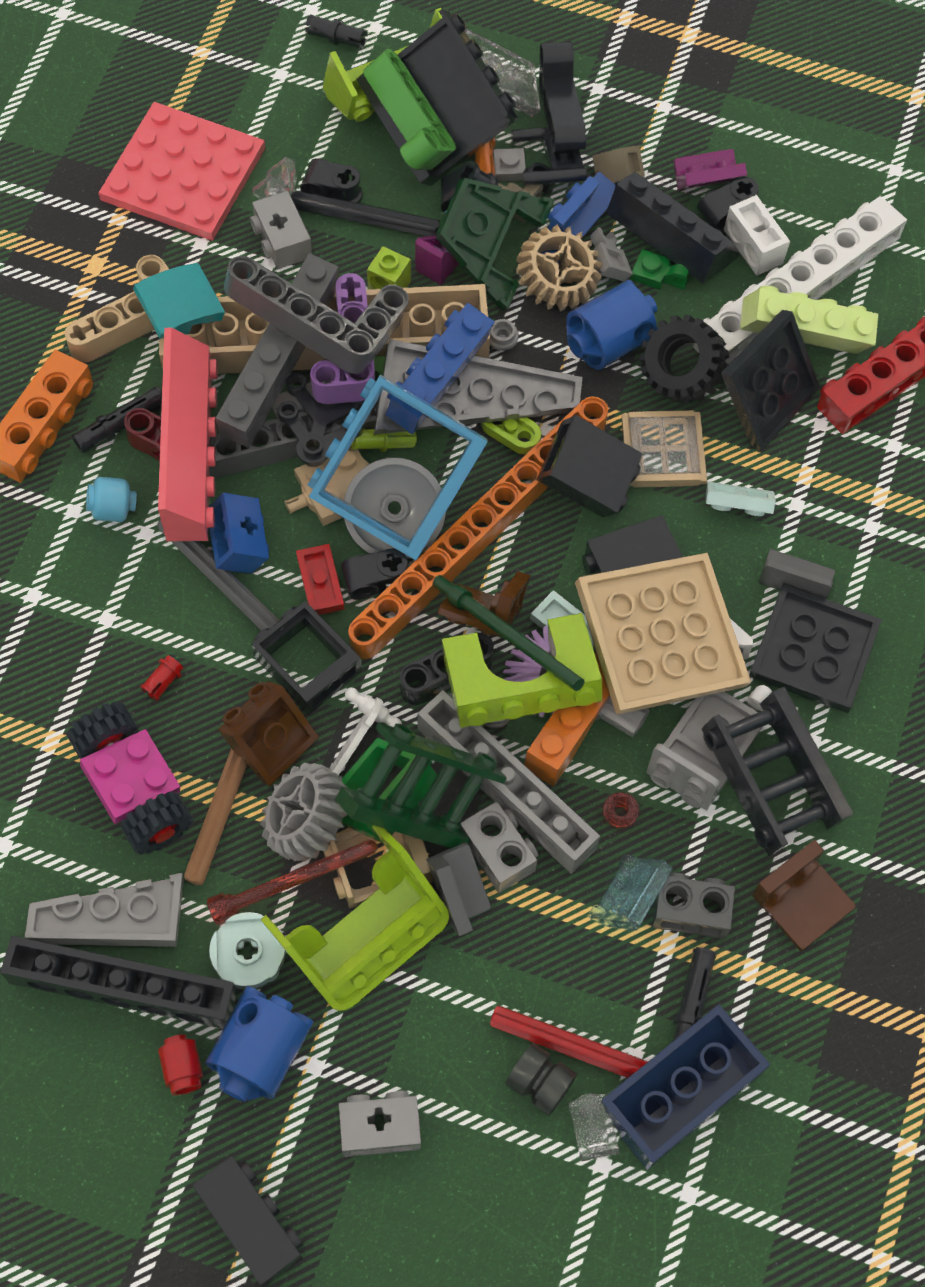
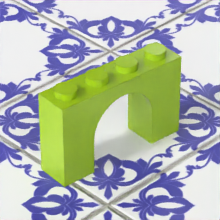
(486, 698)

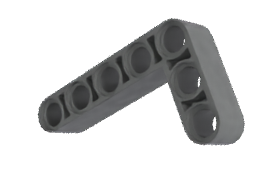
(287, 301)

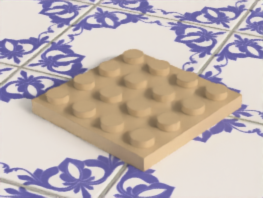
(662, 633)

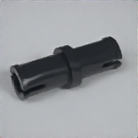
(336, 31)

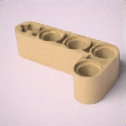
(91, 336)

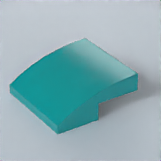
(179, 299)

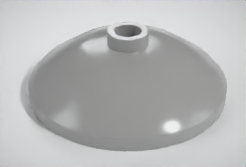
(387, 482)

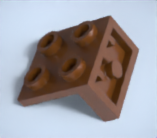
(504, 604)
(803, 897)

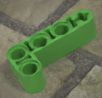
(425, 134)

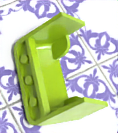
(344, 89)
(373, 936)

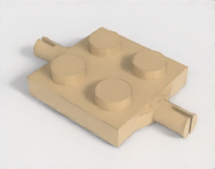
(338, 485)

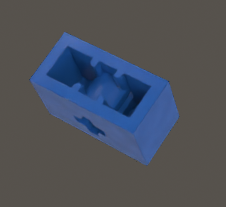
(238, 534)

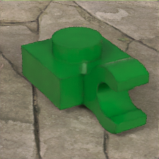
(656, 269)

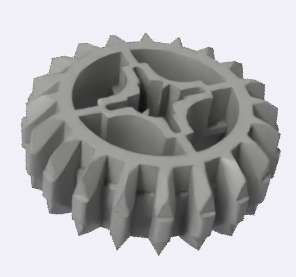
(303, 812)

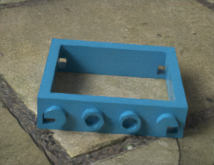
(445, 496)

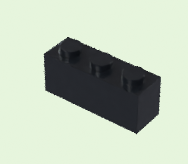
(249, 1220)

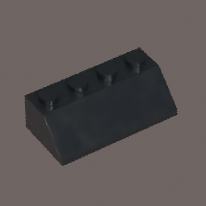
(670, 227)

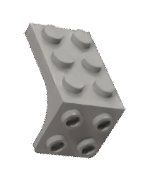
(684, 758)

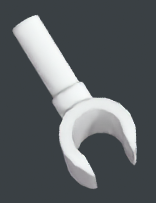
(758, 696)

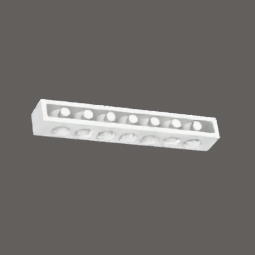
(819, 267)

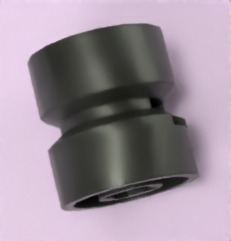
(540, 1079)

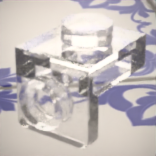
(278, 180)
(593, 1127)

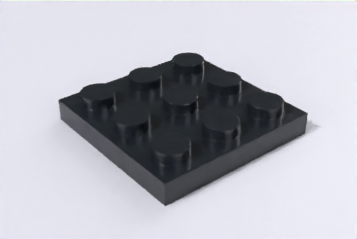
(771, 380)
(815, 648)

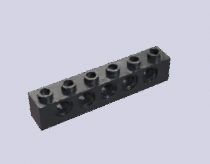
(119, 982)

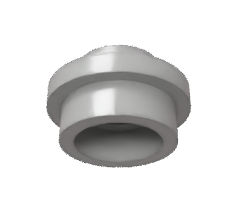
(505, 328)

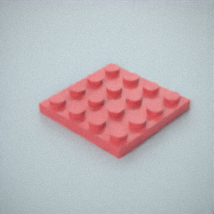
(182, 170)

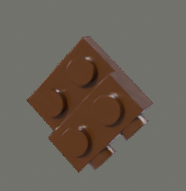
(268, 731)

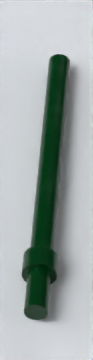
(463, 599)

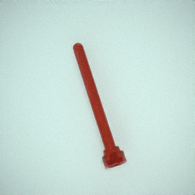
(224, 906)

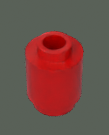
(180, 1065)

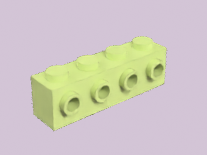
(819, 321)

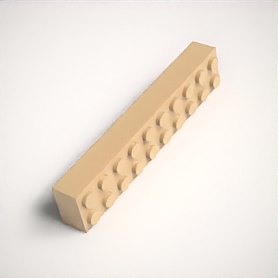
(425, 315)

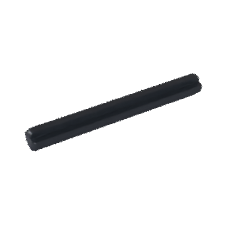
(365, 214)

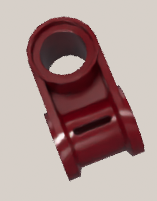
(147, 440)

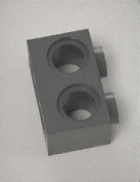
(693, 916)

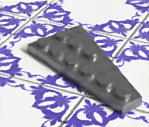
(484, 390)

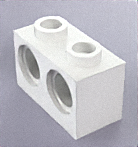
(756, 235)

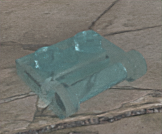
(631, 893)

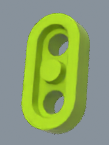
(512, 430)

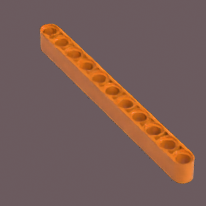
(462, 532)

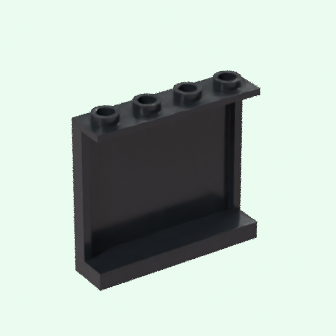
(458, 89)

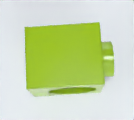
(389, 269)

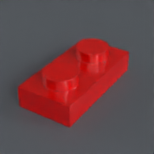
(320, 579)

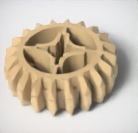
(541, 270)

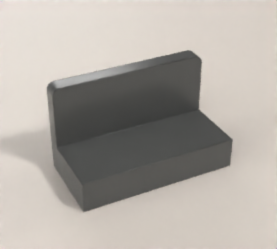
(796, 572)
(459, 886)

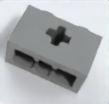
(281, 229)
(398, 1135)

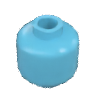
(110, 499)

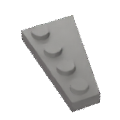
(118, 917)

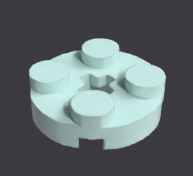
(230, 938)

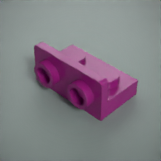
(707, 169)

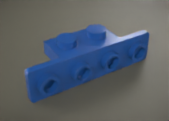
(584, 206)

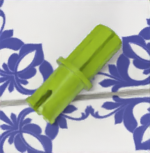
(384, 441)

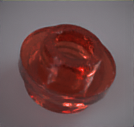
(623, 800)

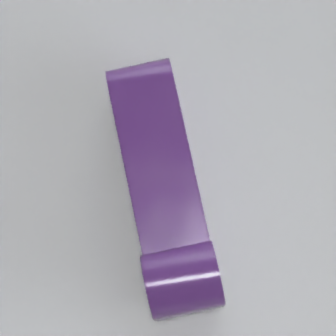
(343, 384)

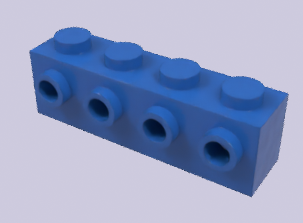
(441, 366)

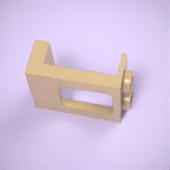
(354, 898)

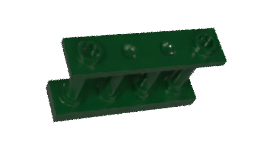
(419, 822)

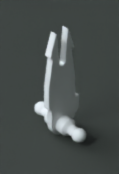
(373, 711)

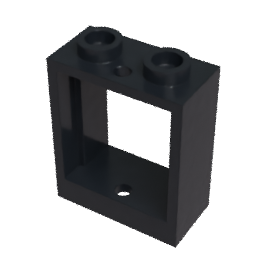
(328, 681)

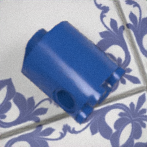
(611, 325)
(258, 1046)

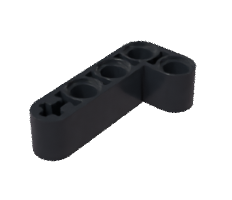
(560, 97)

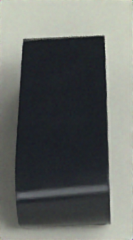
(434, 680)

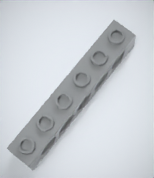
(527, 797)

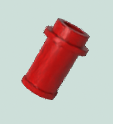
(162, 677)

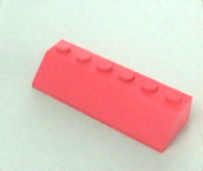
(185, 438)

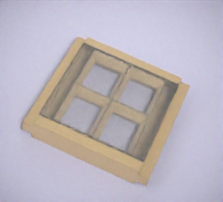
(669, 446)

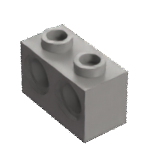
(490, 850)

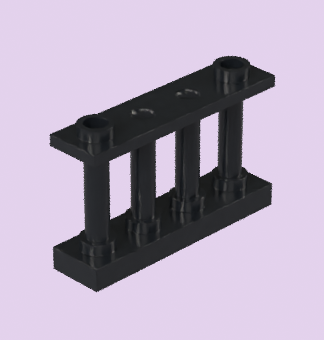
(805, 757)

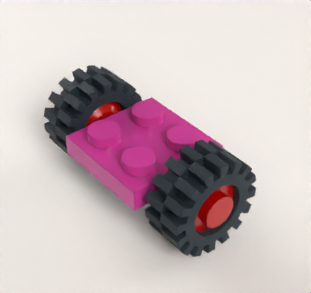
(130, 777)

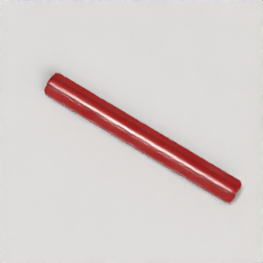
(565, 1042)

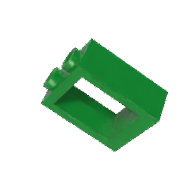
(363, 768)

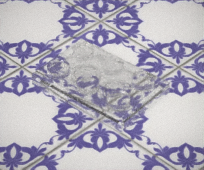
(515, 74)

